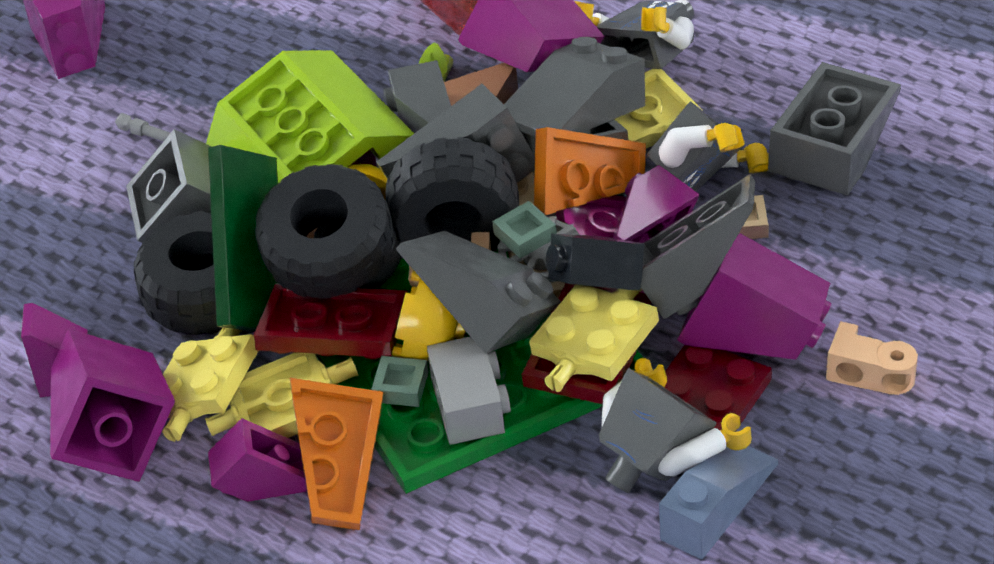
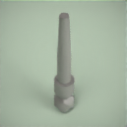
(140, 127)

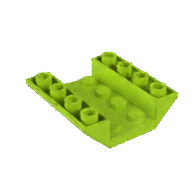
(306, 114)

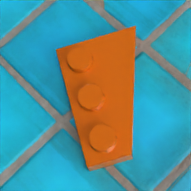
(582, 167)
(337, 447)

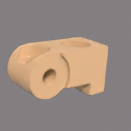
(870, 362)

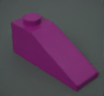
(653, 204)

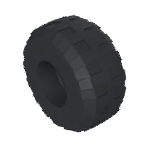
(451, 189)
(330, 263)
(178, 275)

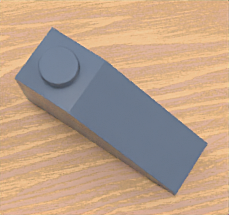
(711, 497)

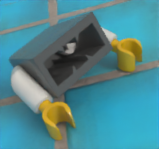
(647, 30)
(699, 146)
(659, 430)

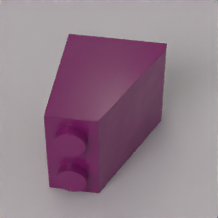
(525, 30)
(67, 32)
(758, 305)
(106, 405)

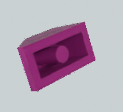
(42, 338)
(256, 463)

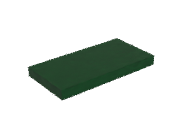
(236, 192)

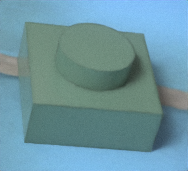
(524, 229)
(401, 380)

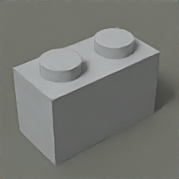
(467, 390)

